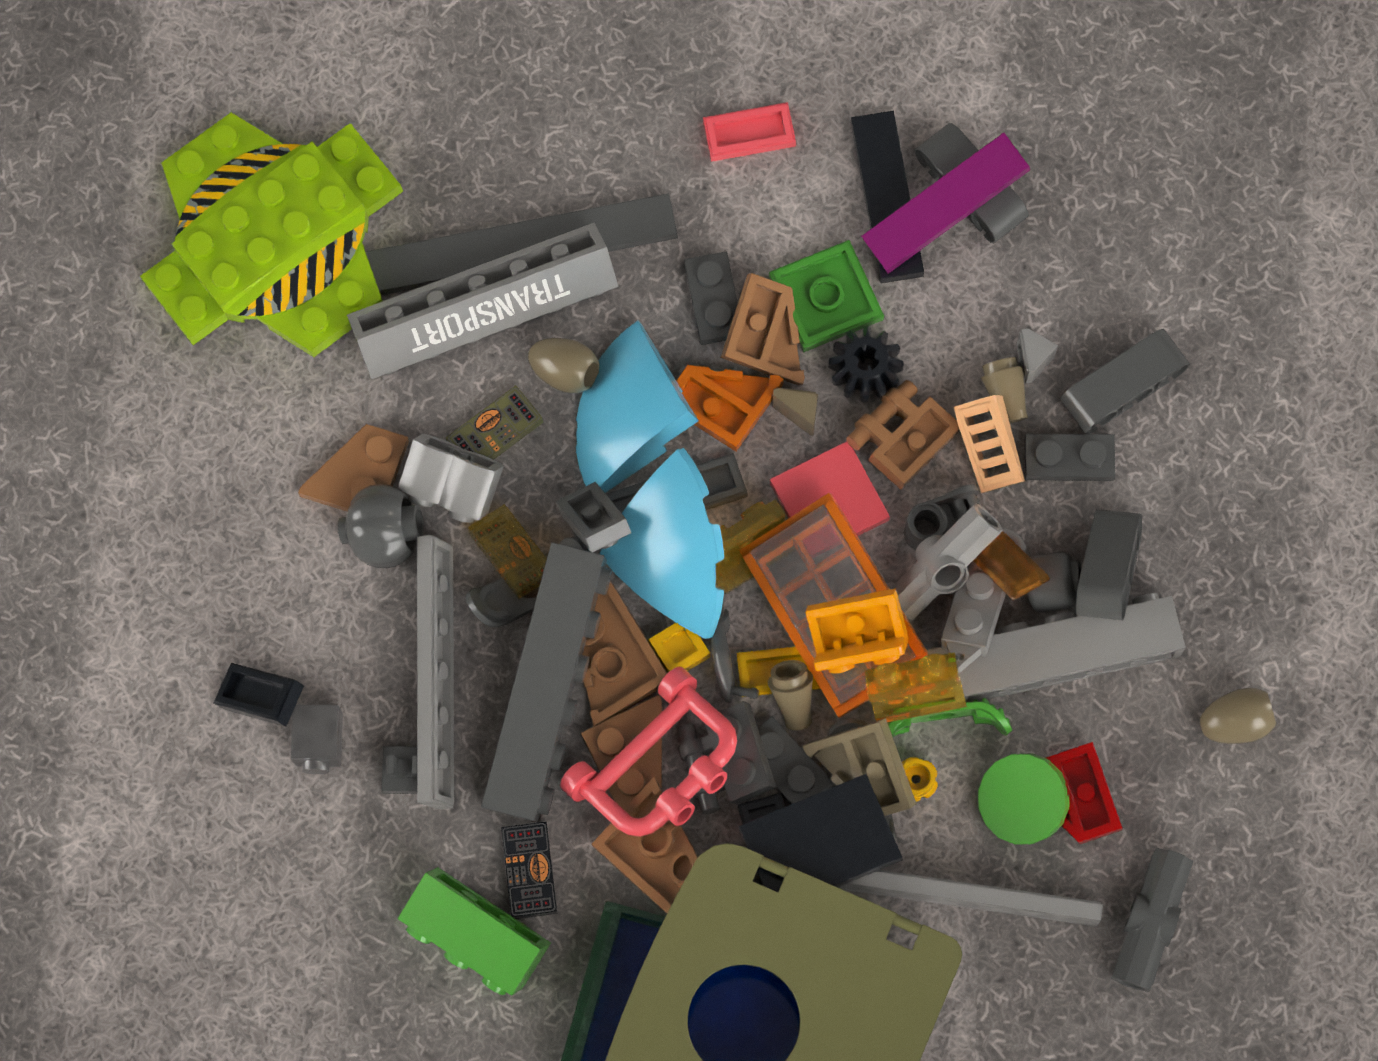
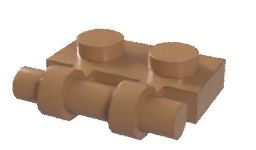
(913, 443)

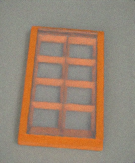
(813, 562)

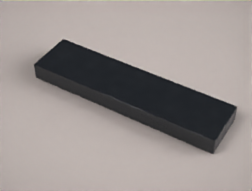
(883, 180)

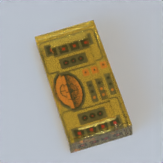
(509, 550)

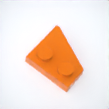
(727, 401)

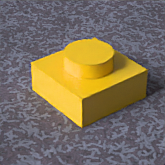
(679, 648)

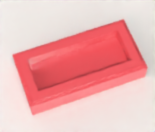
(749, 131)

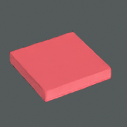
(836, 473)

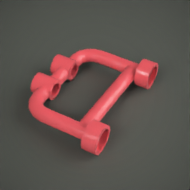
(673, 804)

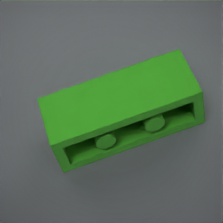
(473, 932)

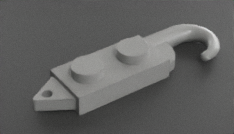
(975, 613)

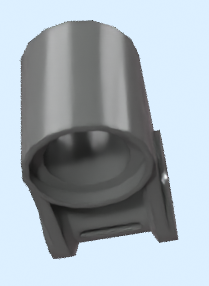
(940, 511)

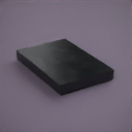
(826, 836)

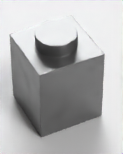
(316, 737)

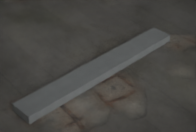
(430, 260)

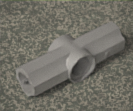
(944, 560)

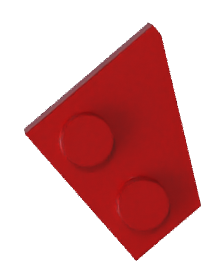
(1091, 804)

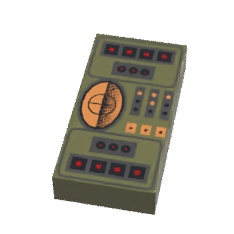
(498, 425)

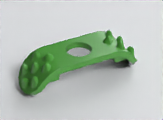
(980, 711)

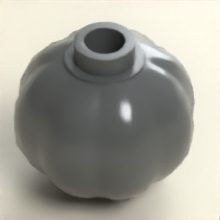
(381, 526)

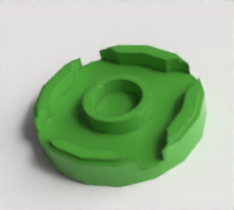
(1023, 798)

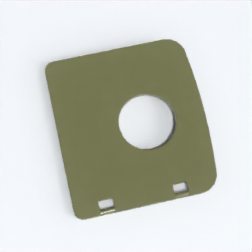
(829, 947)

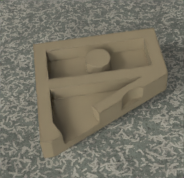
(867, 751)

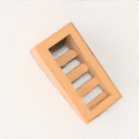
(1000, 422)

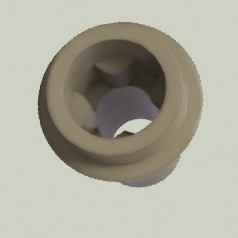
(1007, 379)
(792, 690)

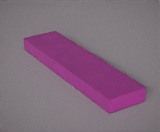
(946, 202)

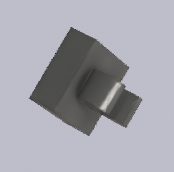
(399, 770)

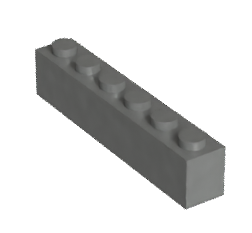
(545, 683)

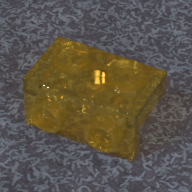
(755, 522)
(915, 687)

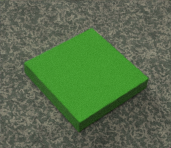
(829, 295)

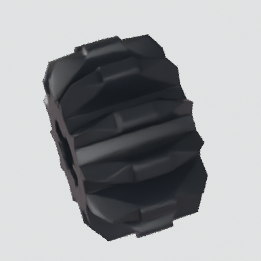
(874, 379)

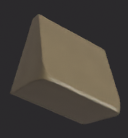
(797, 406)

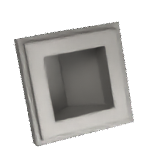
(1034, 353)

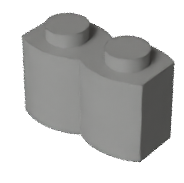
(450, 477)

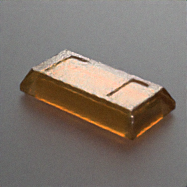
(1010, 567)

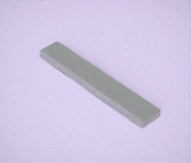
(435, 673)
(979, 897)

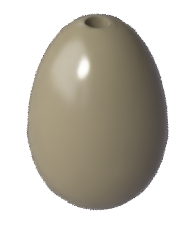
(564, 364)
(1238, 717)

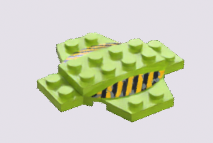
(271, 233)

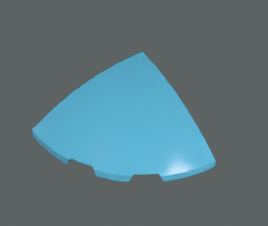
(628, 411)
(672, 547)

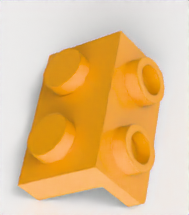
(857, 631)

